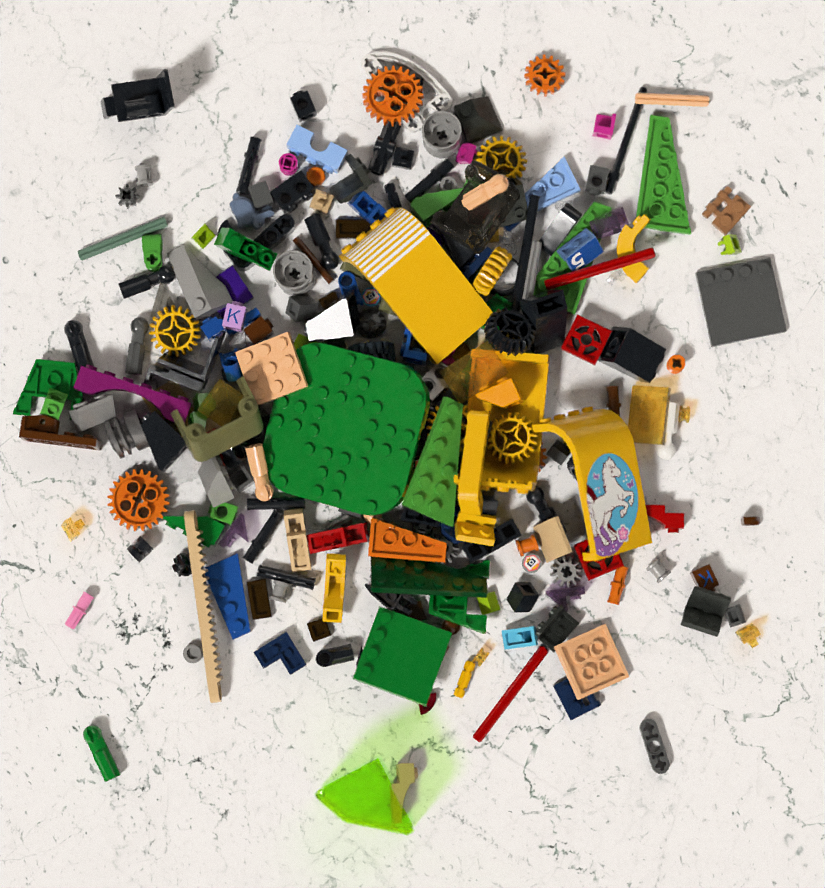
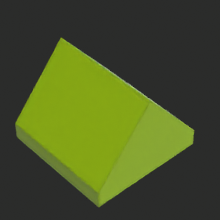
(203, 236)
(488, 604)

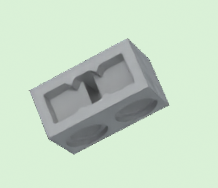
(435, 384)

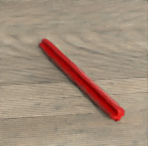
(599, 268)
(510, 693)

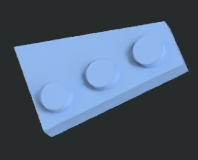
(554, 186)

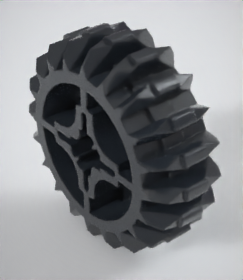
(511, 326)

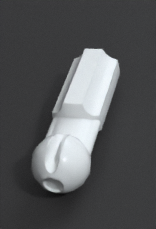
(668, 450)

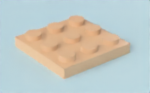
(272, 368)
(591, 661)

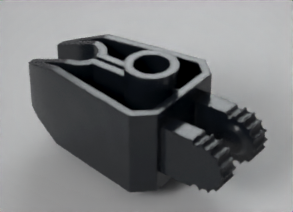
(393, 600)

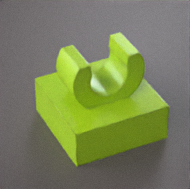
(732, 245)

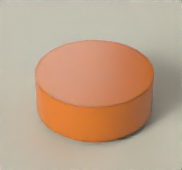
(316, 176)

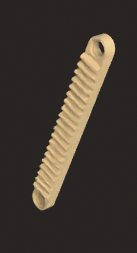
(203, 608)

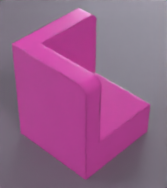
(604, 126)

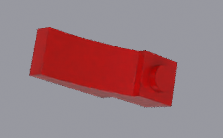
(671, 521)
(338, 538)

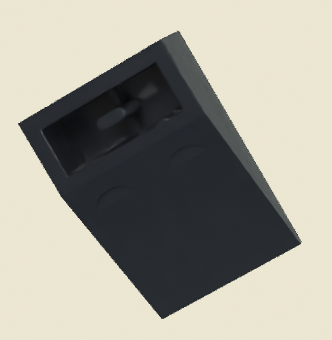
(549, 318)

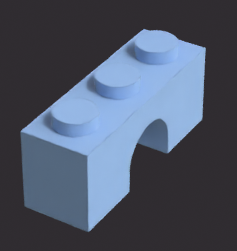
(330, 159)

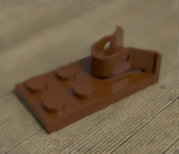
(33, 431)

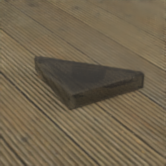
(164, 300)

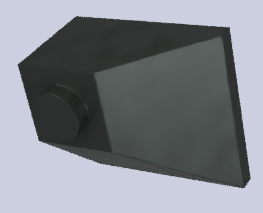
(477, 119)

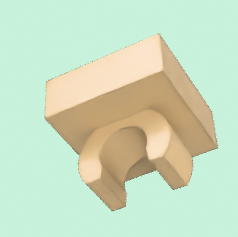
(321, 201)

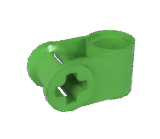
(152, 249)

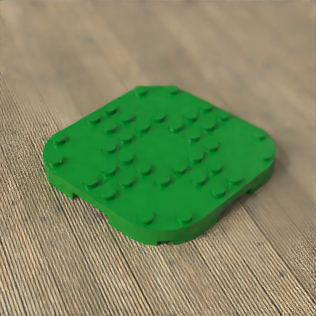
(349, 432)

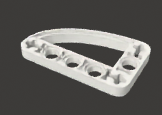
(418, 70)

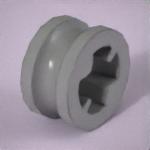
(450, 179)

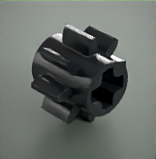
(182, 565)

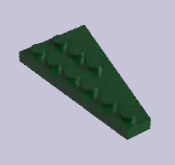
(424, 578)

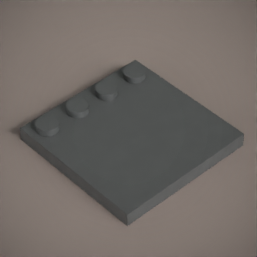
(740, 302)

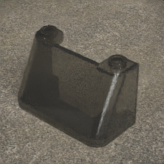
(476, 226)

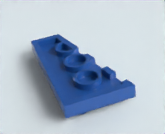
(228, 590)

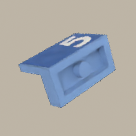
(580, 250)

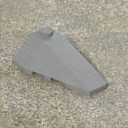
(199, 285)

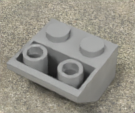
(94, 413)
(216, 481)

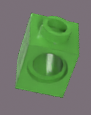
(54, 404)
(229, 518)

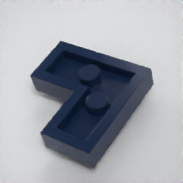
(283, 649)

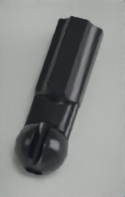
(321, 239)
(145, 282)
(77, 341)
(537, 499)

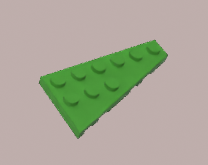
(557, 266)
(432, 483)

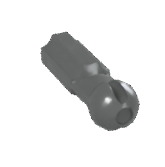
(136, 349)

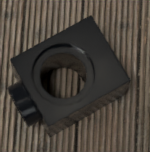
(305, 113)

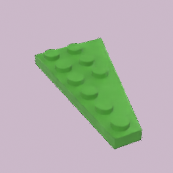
(661, 186)

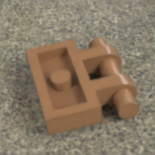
(730, 215)

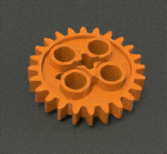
(402, 82)
(122, 494)

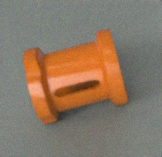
(674, 358)
(527, 545)

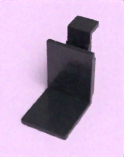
(137, 90)
(185, 371)

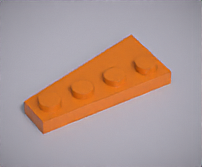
(399, 543)

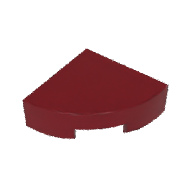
(431, 701)

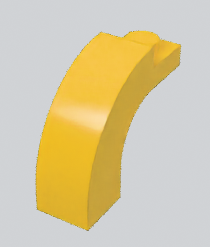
(626, 246)
(334, 588)

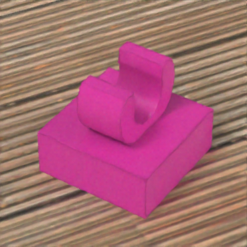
(466, 153)

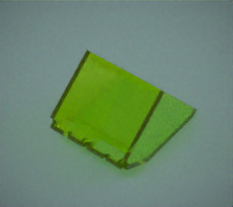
(366, 800)

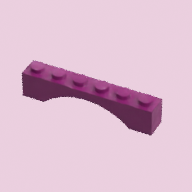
(95, 382)

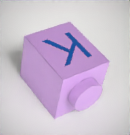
(234, 316)

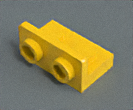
(475, 528)

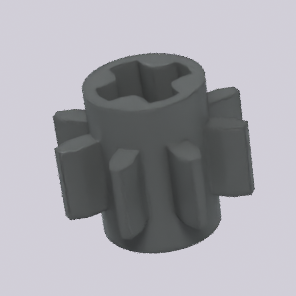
(126, 201)

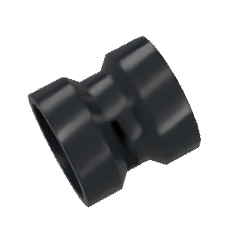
(143, 545)

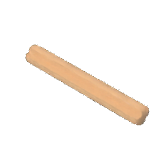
(671, 99)

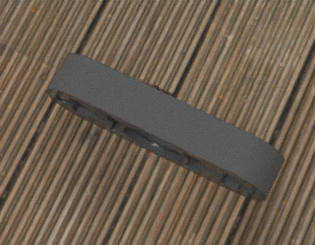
(664, 758)

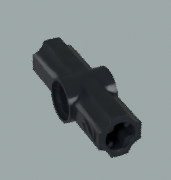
(384, 148)

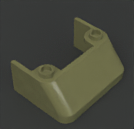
(206, 446)

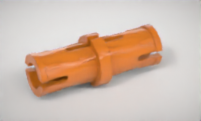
(617, 585)

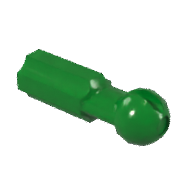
(101, 753)

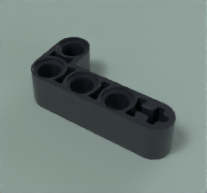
(262, 239)

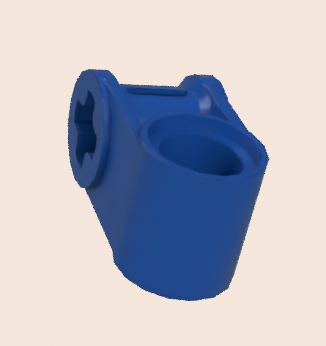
(344, 289)
(231, 365)

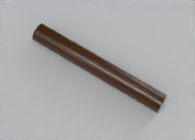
(316, 263)

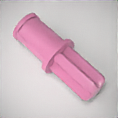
(79, 610)

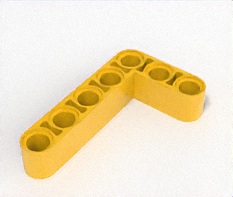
(469, 491)

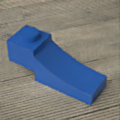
(367, 207)
(213, 326)

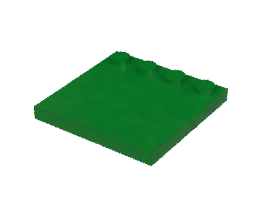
(402, 656)

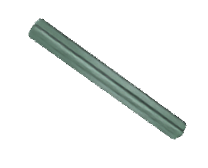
(122, 238)

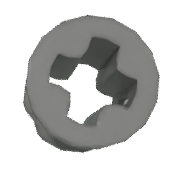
(144, 175)
(658, 570)
(279, 591)

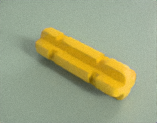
(464, 679)

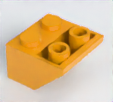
(504, 394)

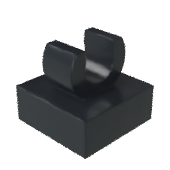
(403, 158)

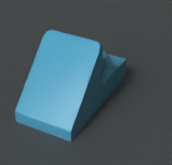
(519, 637)

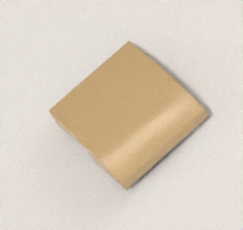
(552, 539)

